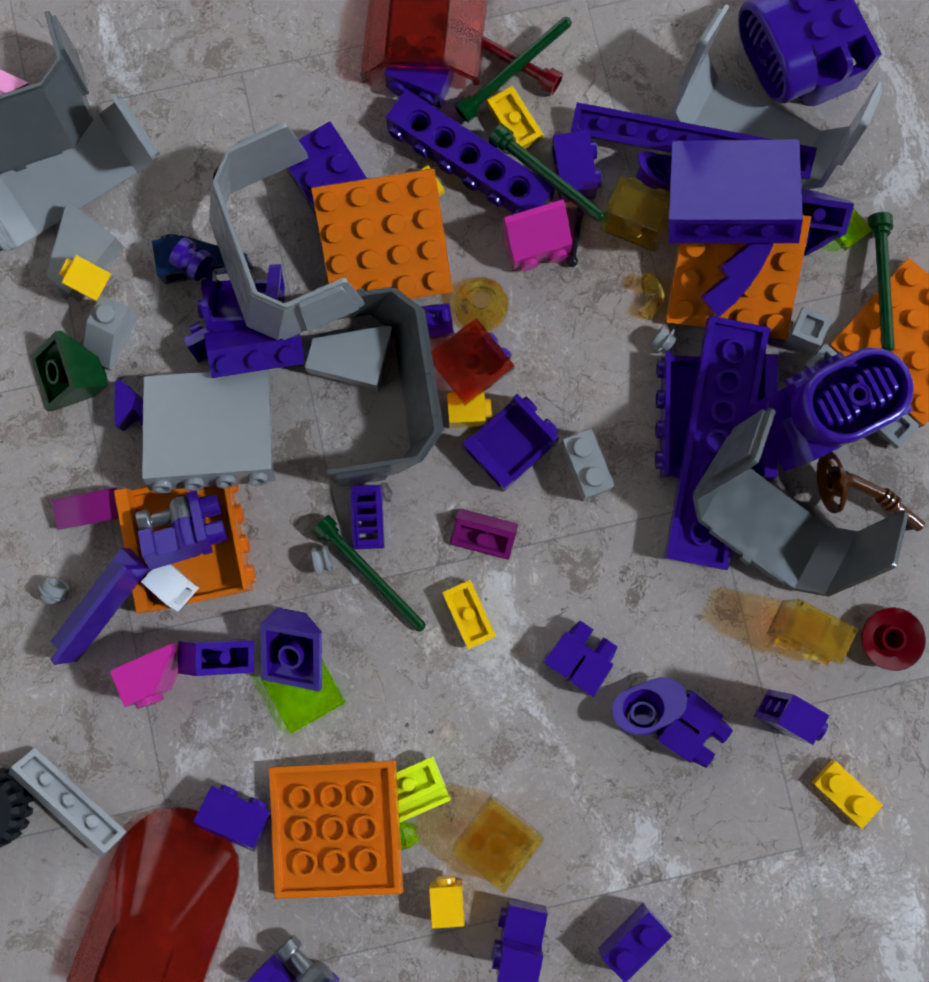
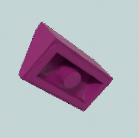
(484, 533)

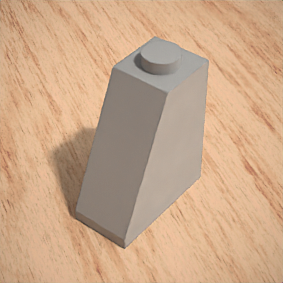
(84, 238)
(351, 356)

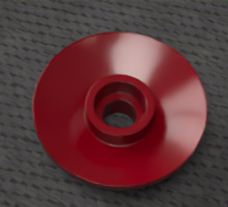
(908, 639)

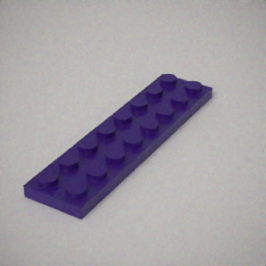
(722, 396)

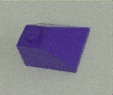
(291, 649)

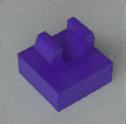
(439, 321)
(196, 341)

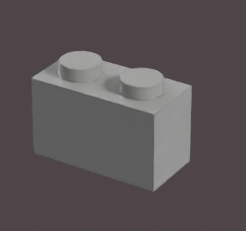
(587, 464)

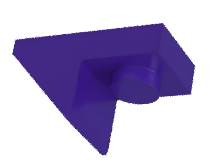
(127, 406)

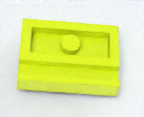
(420, 789)

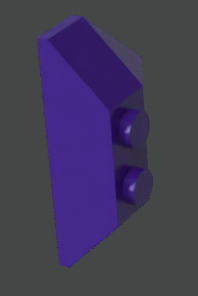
(828, 219)

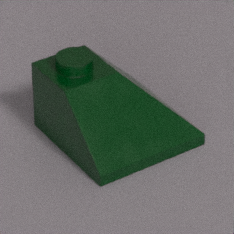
(67, 371)

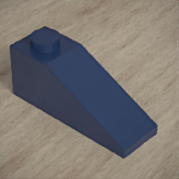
(170, 274)

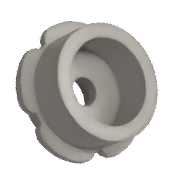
(663, 340)
(53, 590)

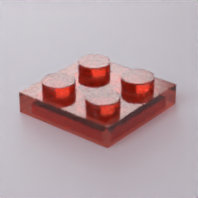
(471, 361)

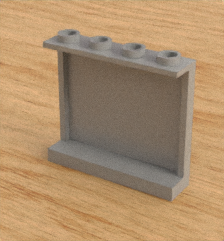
(207, 431)

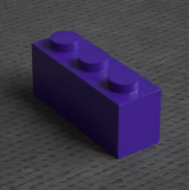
(250, 351)
(792, 716)

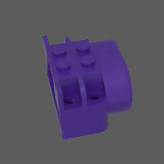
(807, 47)
(836, 404)

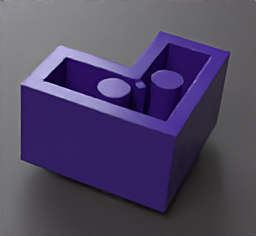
(519, 950)

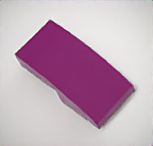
(85, 509)

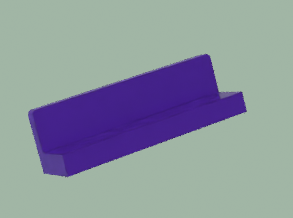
(98, 606)

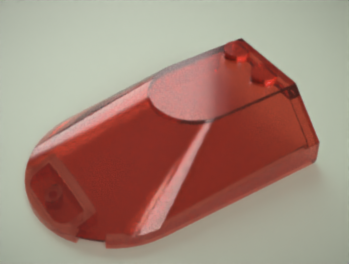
(425, 36)
(160, 904)

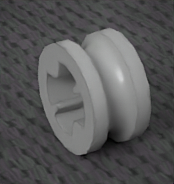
(322, 559)

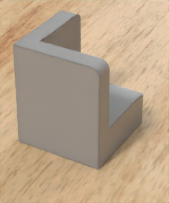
(808, 331)

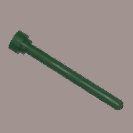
(468, 106)
(504, 140)
(881, 226)
(327, 530)

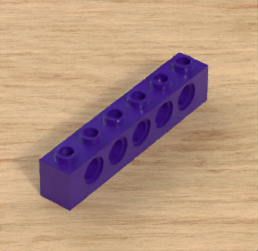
(413, 110)

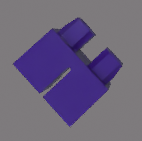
(594, 664)
(686, 742)

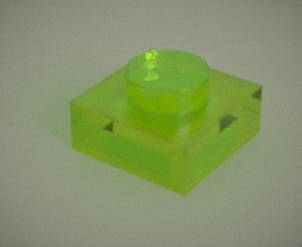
(856, 231)

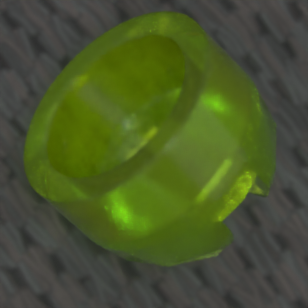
(408, 835)

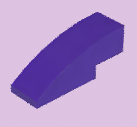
(738, 275)

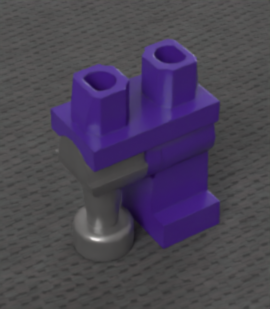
(188, 530)
(275, 971)

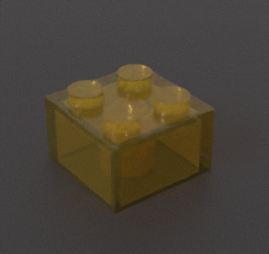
(637, 213)
(812, 631)
(497, 843)

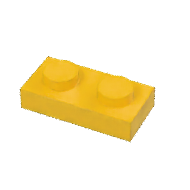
(513, 113)
(469, 614)
(847, 794)

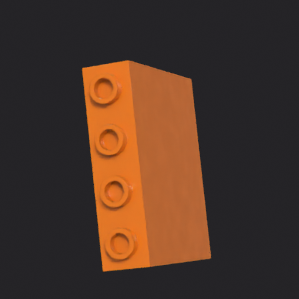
(217, 573)

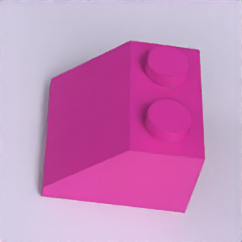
(537, 236)
(147, 677)

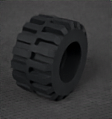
(12, 808)

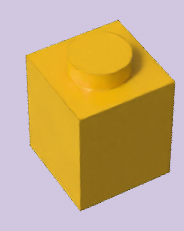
(84, 277)
(471, 415)
(446, 902)

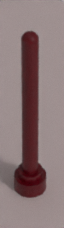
(547, 78)

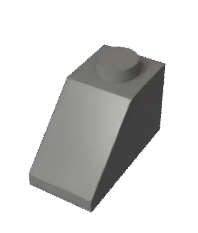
(108, 330)

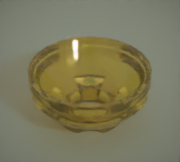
(489, 316)

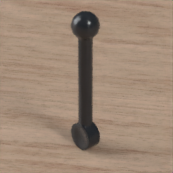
(572, 260)

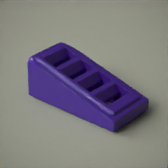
(367, 490)

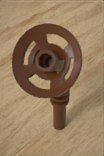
(838, 482)

